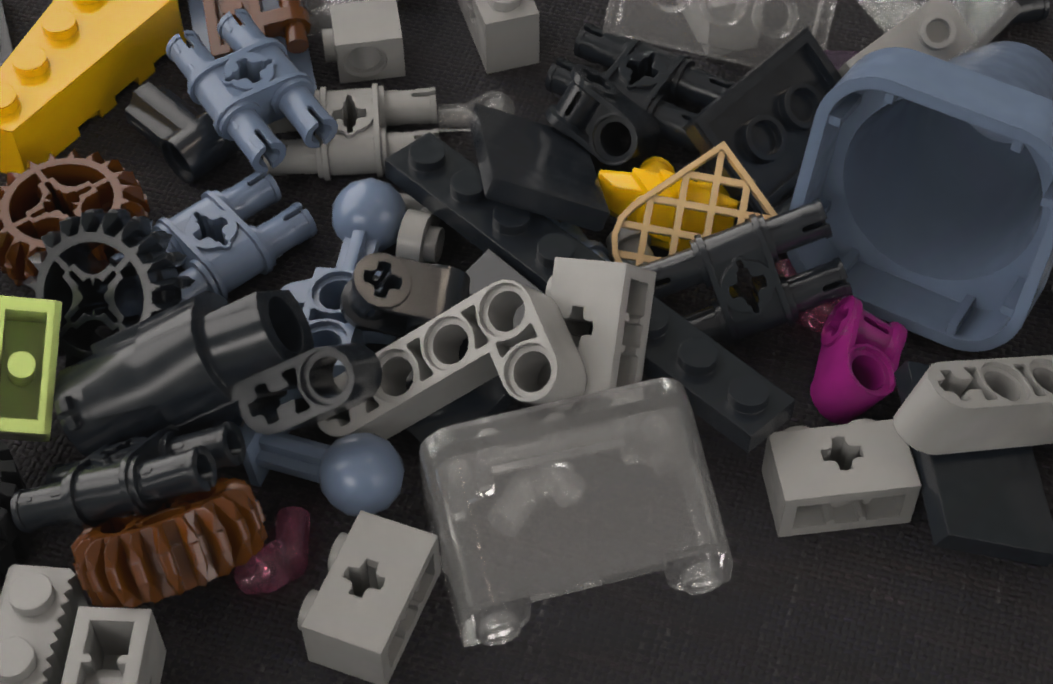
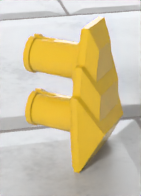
(624, 187)

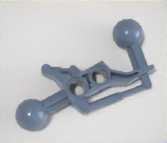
(362, 467)

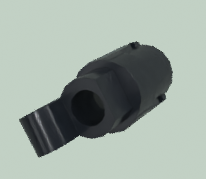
(207, 367)

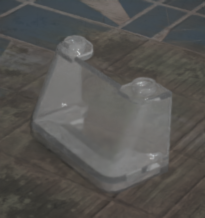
(571, 503)

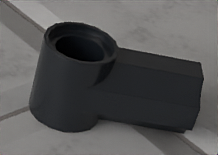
(179, 131)

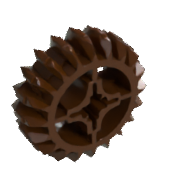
(57, 190)
(172, 548)

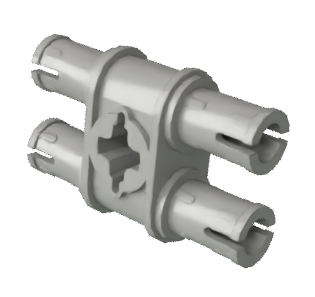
(366, 148)

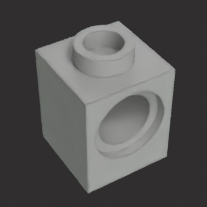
(365, 41)

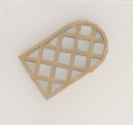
(651, 197)

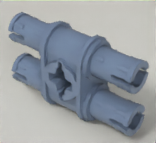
(251, 89)
(220, 244)

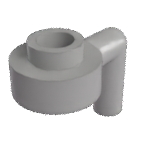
(419, 233)

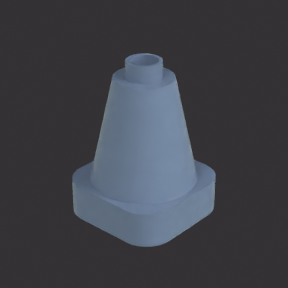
(937, 189)

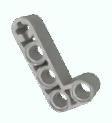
(492, 351)
(979, 406)

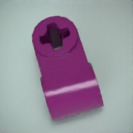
(855, 361)

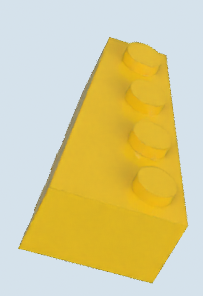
(74, 69)

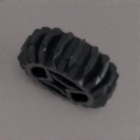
(133, 288)

